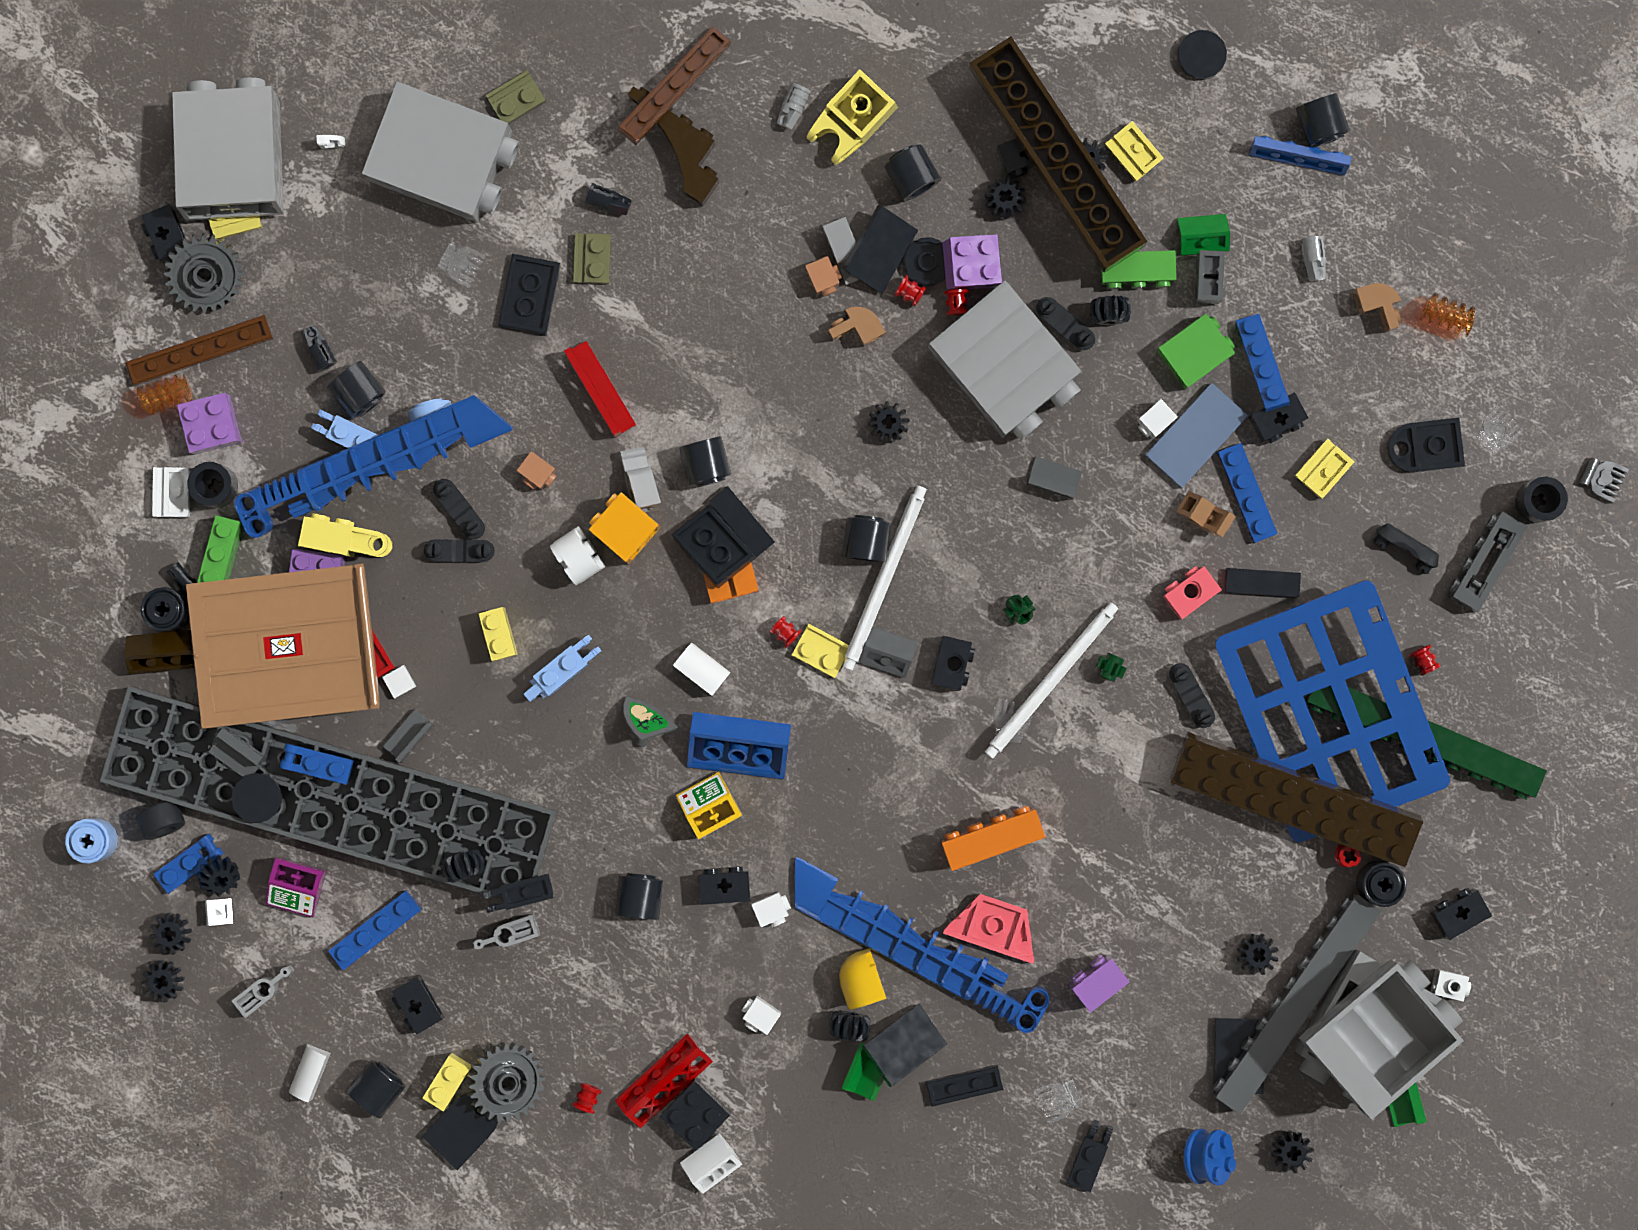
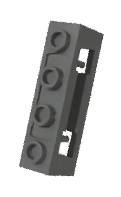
(1483, 545)

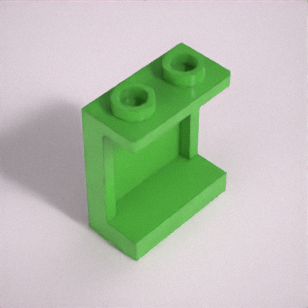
(1196, 350)

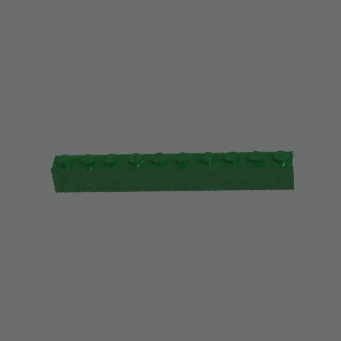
(1454, 747)

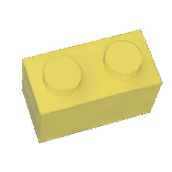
(498, 634)
(447, 1082)

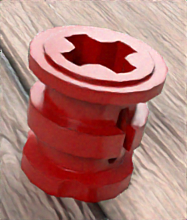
(910, 291)
(956, 302)
(785, 631)
(1425, 659)
(1340, 858)
(587, 1098)

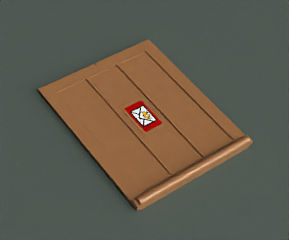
(283, 646)

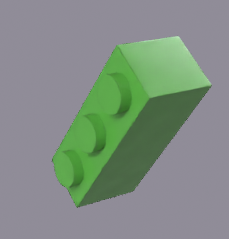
(1142, 269)
(221, 550)

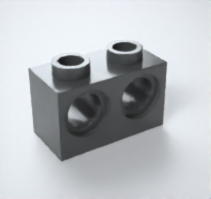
(1209, 277)

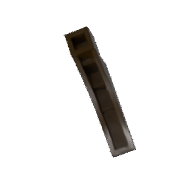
(691, 150)

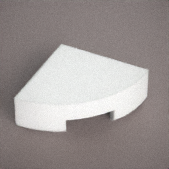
(330, 141)

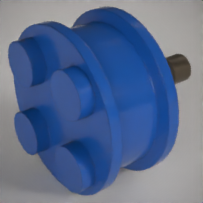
(1207, 1156)

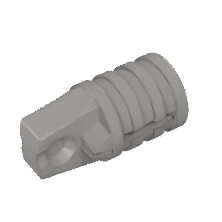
(793, 105)
(1314, 257)

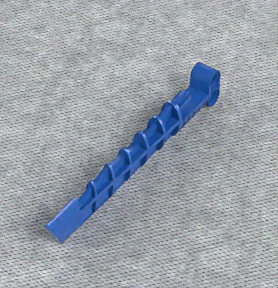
(390, 452)
(893, 938)

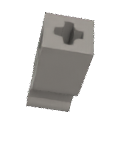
(841, 244)
(640, 480)
(516, 937)
(255, 990)

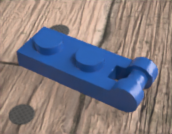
(317, 764)
(187, 864)

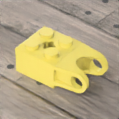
(846, 120)
(341, 537)

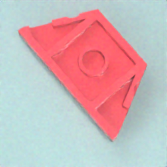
(994, 927)

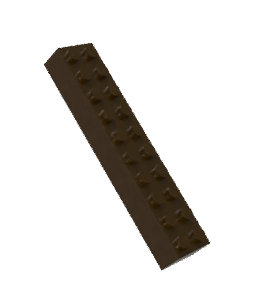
(1057, 154)
(1296, 799)

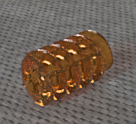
(1449, 313)
(165, 395)

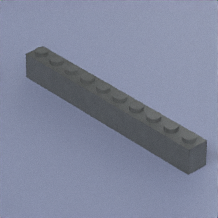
(1296, 1002)

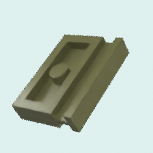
(516, 98)
(592, 258)

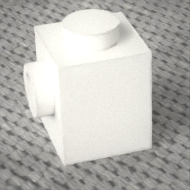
(1156, 419)
(771, 909)
(1450, 985)
(760, 1015)

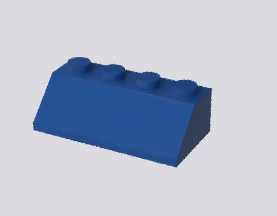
(738, 745)

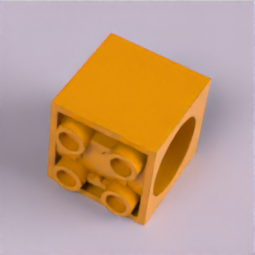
(623, 527)

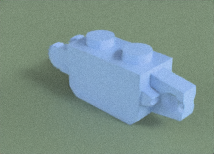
(343, 431)
(560, 670)

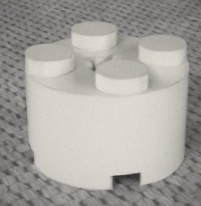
(577, 556)

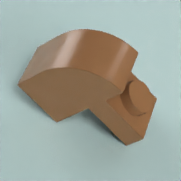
(1379, 297)
(862, 321)
(1205, 514)

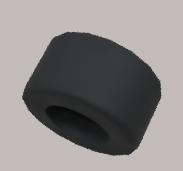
(160, 820)

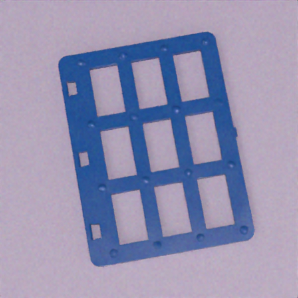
(1382, 657)

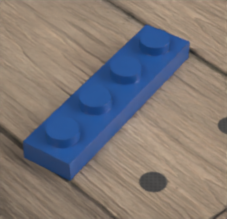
(1298, 155)
(1262, 362)
(1247, 493)
(375, 930)

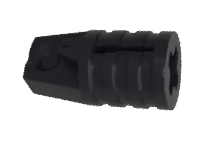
(608, 200)
(318, 349)

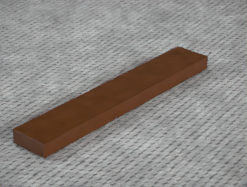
(674, 85)
(199, 350)

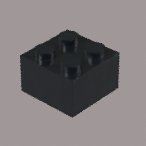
(695, 1114)

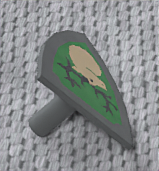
(645, 720)

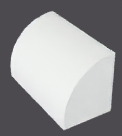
(701, 669)
(309, 1073)
(710, 1163)

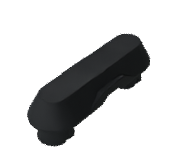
(1065, 323)
(459, 508)
(459, 550)
(1427, 557)
(1192, 695)

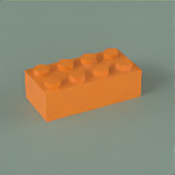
(993, 838)

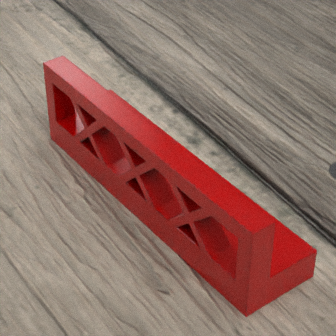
(600, 388)
(660, 1078)

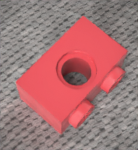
(1205, 587)

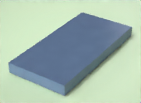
(1196, 435)

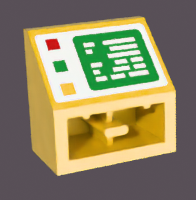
(708, 805)

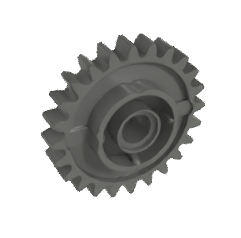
(203, 291)
(488, 1079)

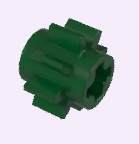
(1019, 609)
(1111, 667)

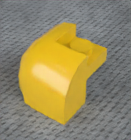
(860, 980)

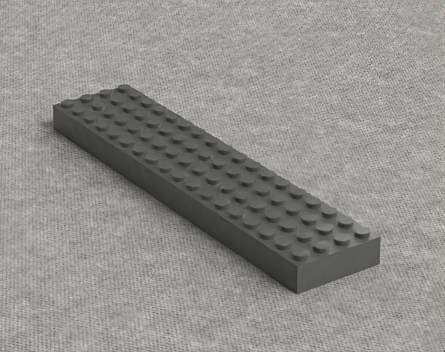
(380, 815)

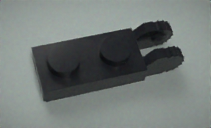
(522, 893)
(1089, 1158)

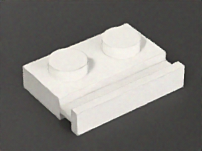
(171, 492)

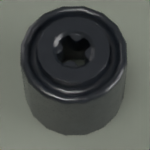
(1323, 120)
(912, 172)
(357, 390)
(705, 462)
(202, 478)
(1553, 495)
(866, 538)
(178, 609)
(1368, 880)
(639, 896)
(376, 1088)

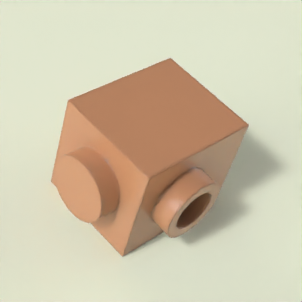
(823, 276)
(537, 472)

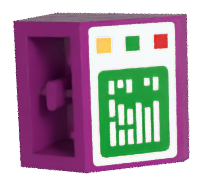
(295, 886)

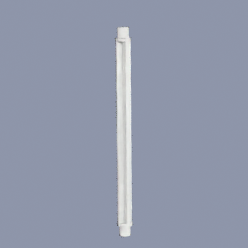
(884, 578)
(1051, 680)

